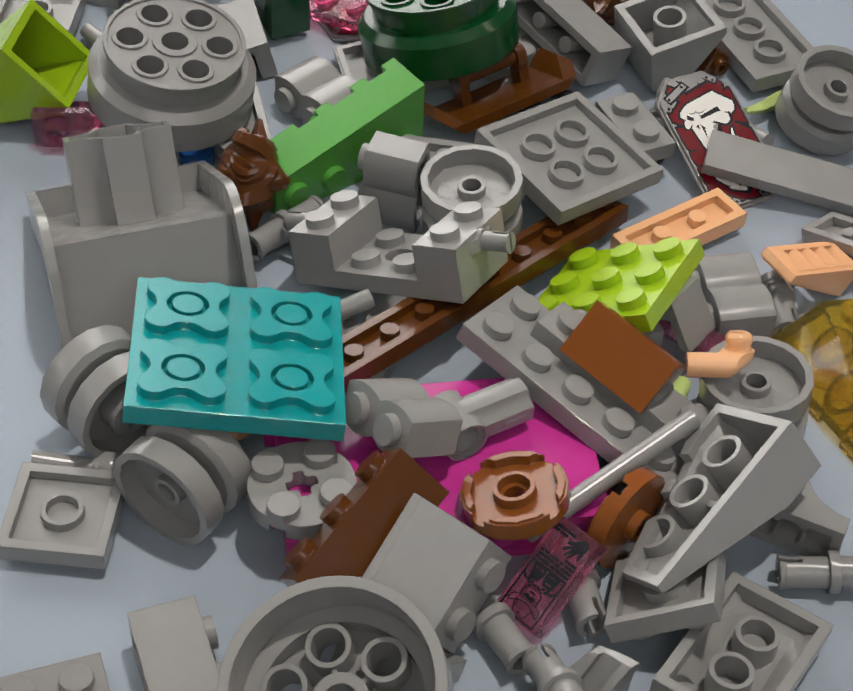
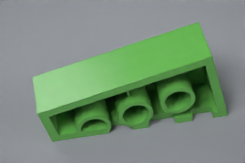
(326, 149)

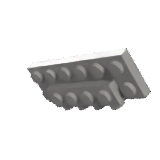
(524, 342)

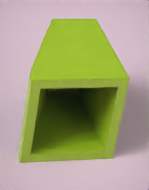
(38, 63)

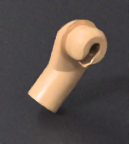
(726, 361)

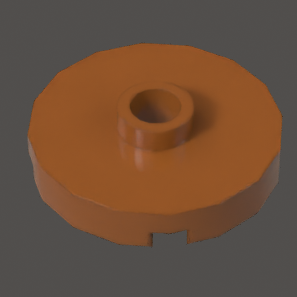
(515, 495)
(623, 516)

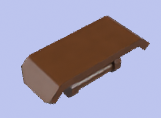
(525, 86)

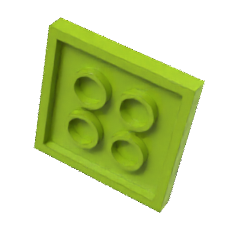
(628, 278)

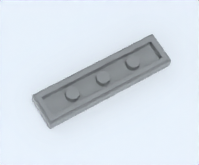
(779, 171)

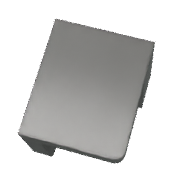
(690, 316)

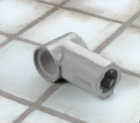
(488, 413)

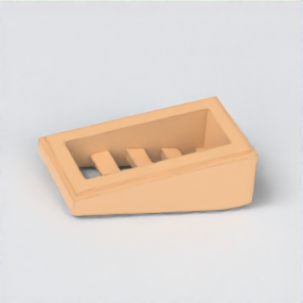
(812, 266)

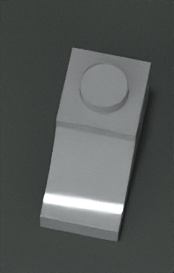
(805, 526)

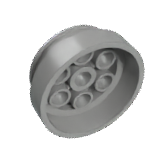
(174, 66)
(291, 629)

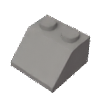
(667, 36)
(439, 568)

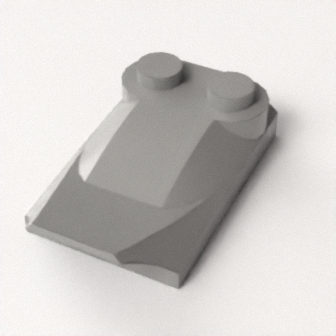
(754, 647)

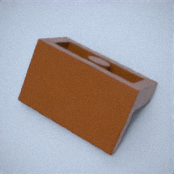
(621, 356)

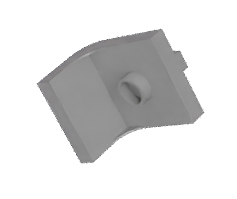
(133, 218)

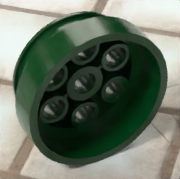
(438, 36)

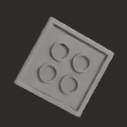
(571, 156)

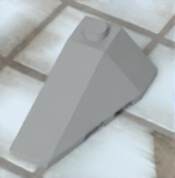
(732, 480)

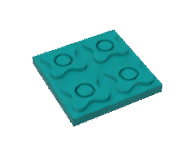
(236, 360)

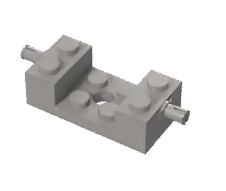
(349, 249)

